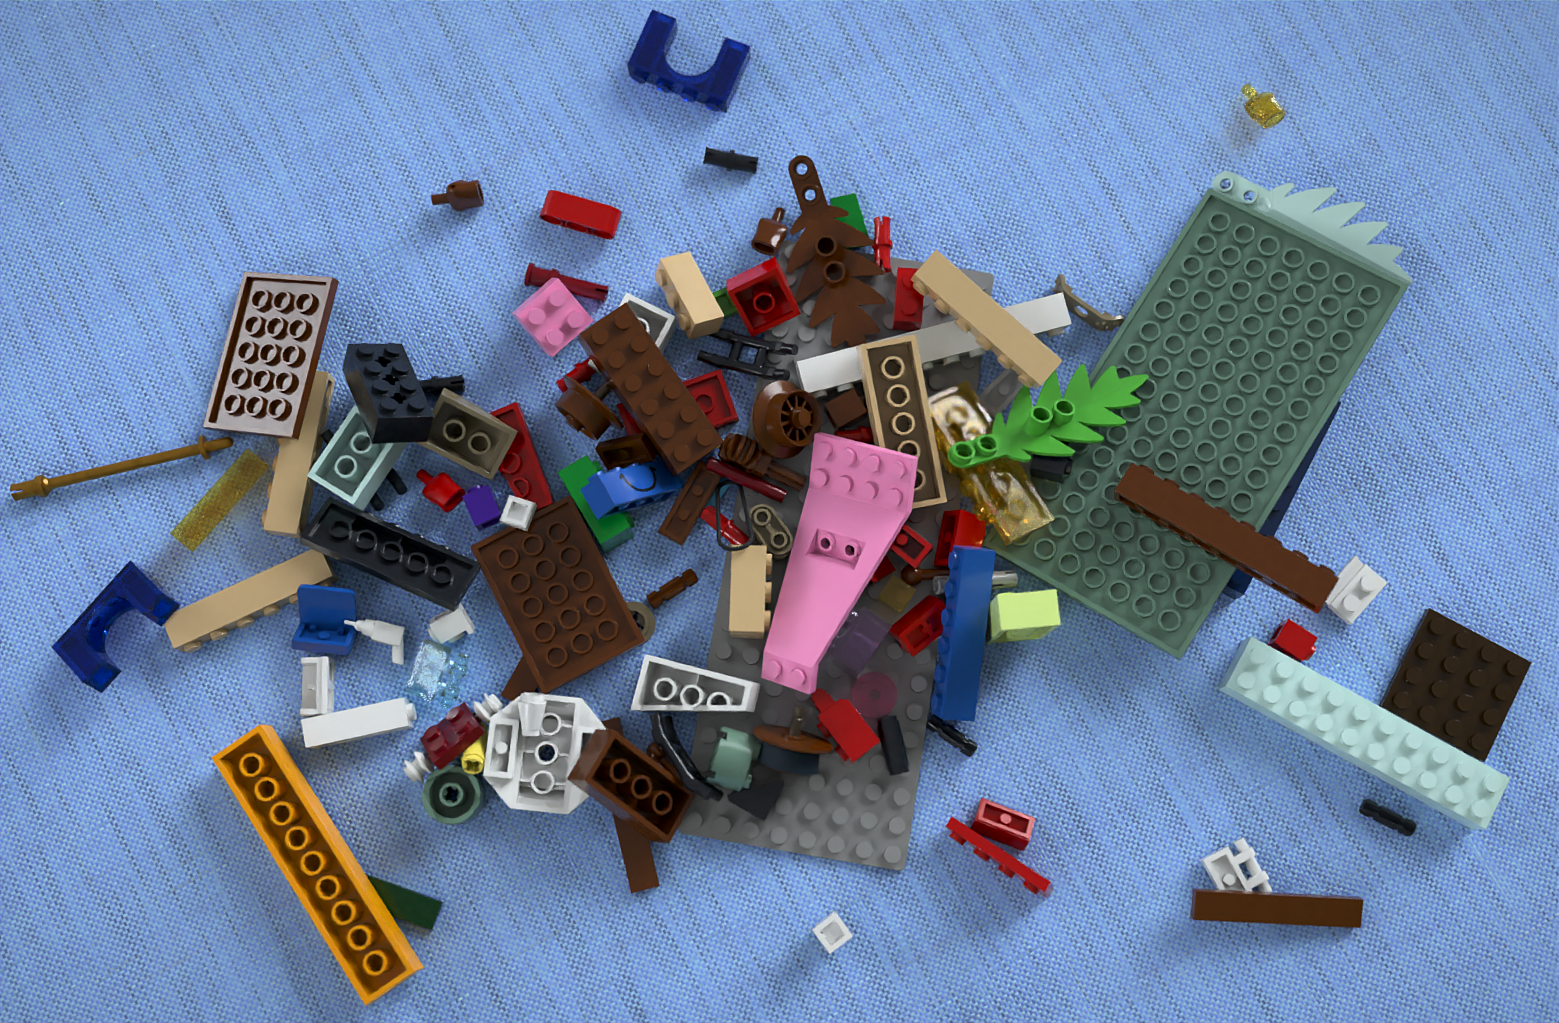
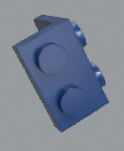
(322, 620)

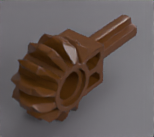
(753, 459)

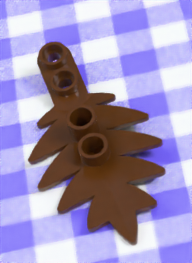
(831, 263)

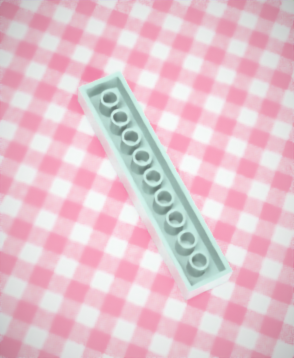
(1364, 734)

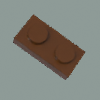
(626, 451)

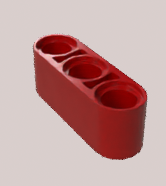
(580, 214)

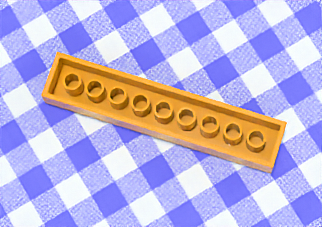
(317, 863)

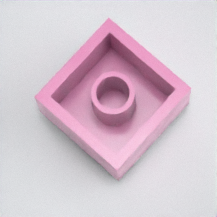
(552, 316)

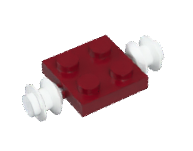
(451, 736)

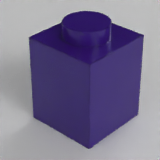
(482, 506)

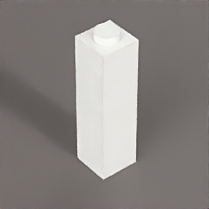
(358, 723)

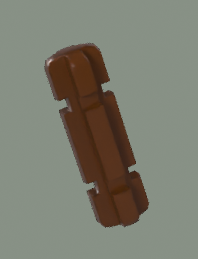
(672, 588)

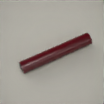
(746, 479)

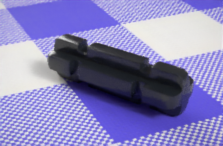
(952, 735)
(1387, 817)

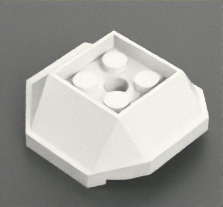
(515, 761)

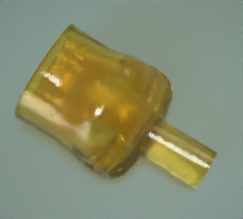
(1262, 107)

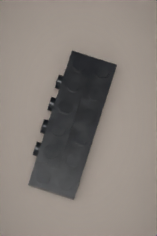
(391, 553)

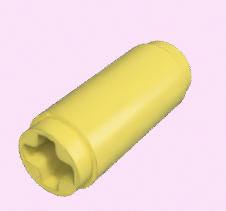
(474, 756)

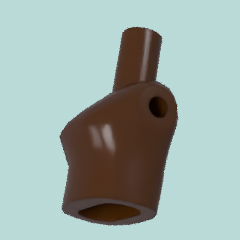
(461, 195)
(770, 233)

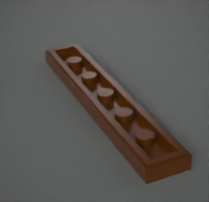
(634, 846)
(1276, 908)

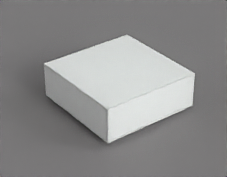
(518, 513)

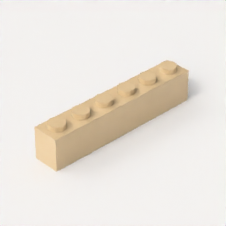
(986, 320)
(291, 487)
(247, 601)

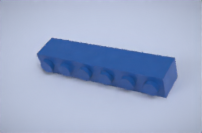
(963, 633)

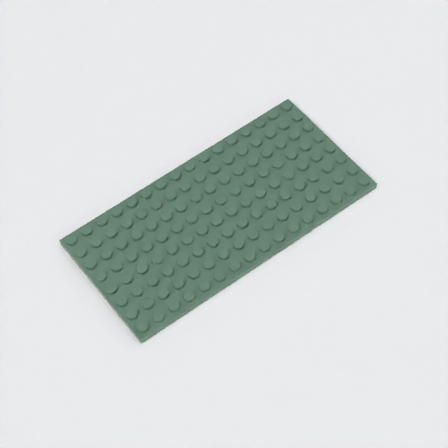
(1244, 361)

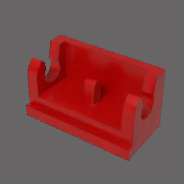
(919, 625)

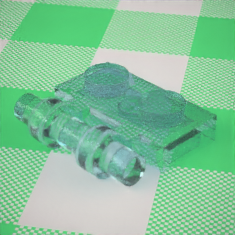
(429, 669)

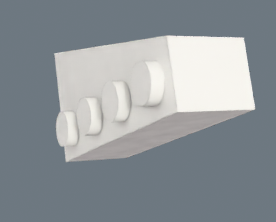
(686, 688)

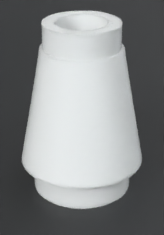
(531, 713)

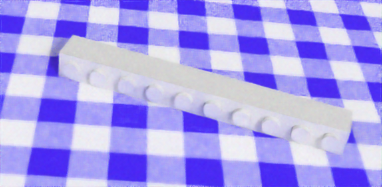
(935, 344)

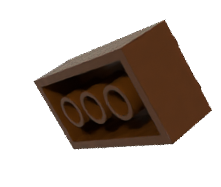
(631, 785)

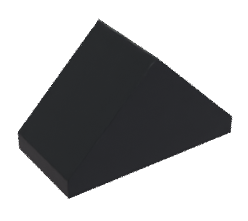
(759, 799)

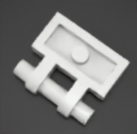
(1225, 870)

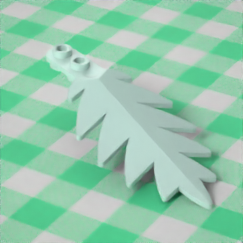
(1322, 225)

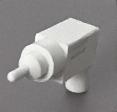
(383, 633)

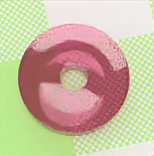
(880, 683)

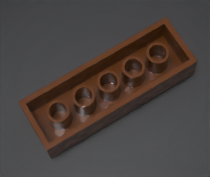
(649, 389)

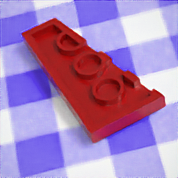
(521, 463)
(1007, 864)

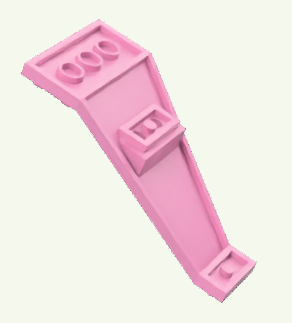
(853, 499)

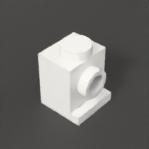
(450, 625)
(832, 932)

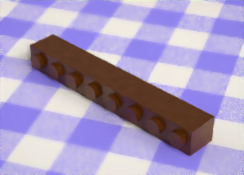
(1226, 538)

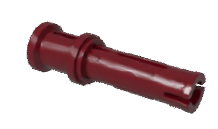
(539, 276)

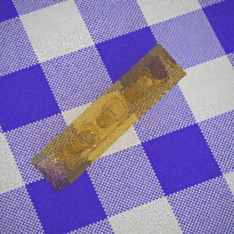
(219, 500)

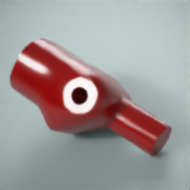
(441, 490)

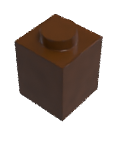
(846, 410)

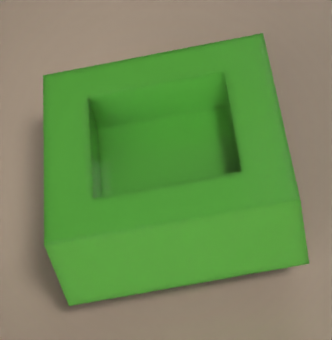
(725, 303)

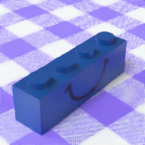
(630, 488)

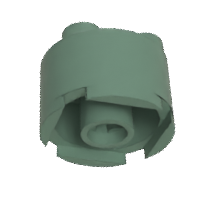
(732, 759)
(437, 793)

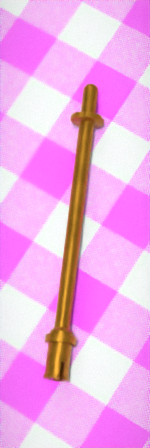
(42, 485)

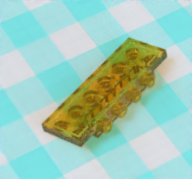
(998, 487)

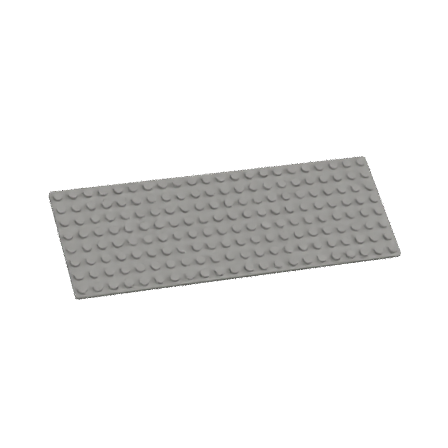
(846, 807)

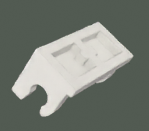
(317, 686)

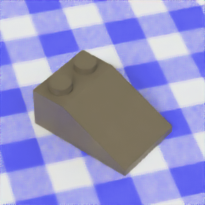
(468, 434)

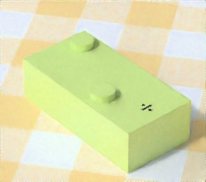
(1022, 616)

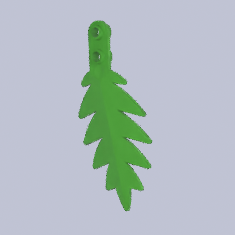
(1052, 419)

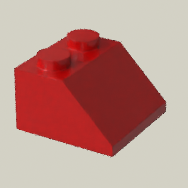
(762, 297)

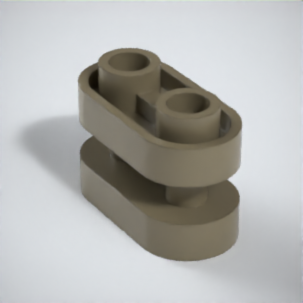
(771, 531)

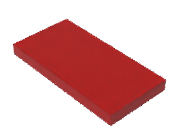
(711, 396)

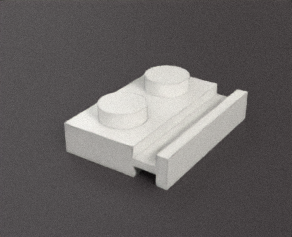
(1354, 590)

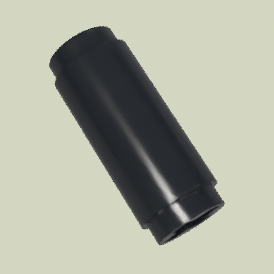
(893, 745)

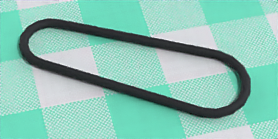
(718, 524)

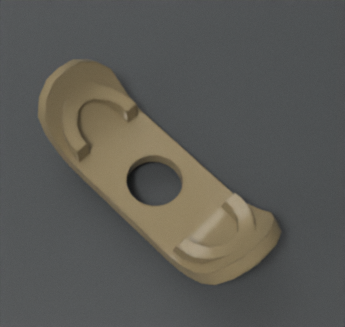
(1095, 319)

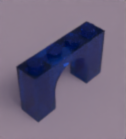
(712, 88)
(84, 641)

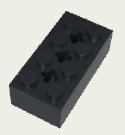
(387, 393)

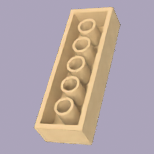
(901, 410)

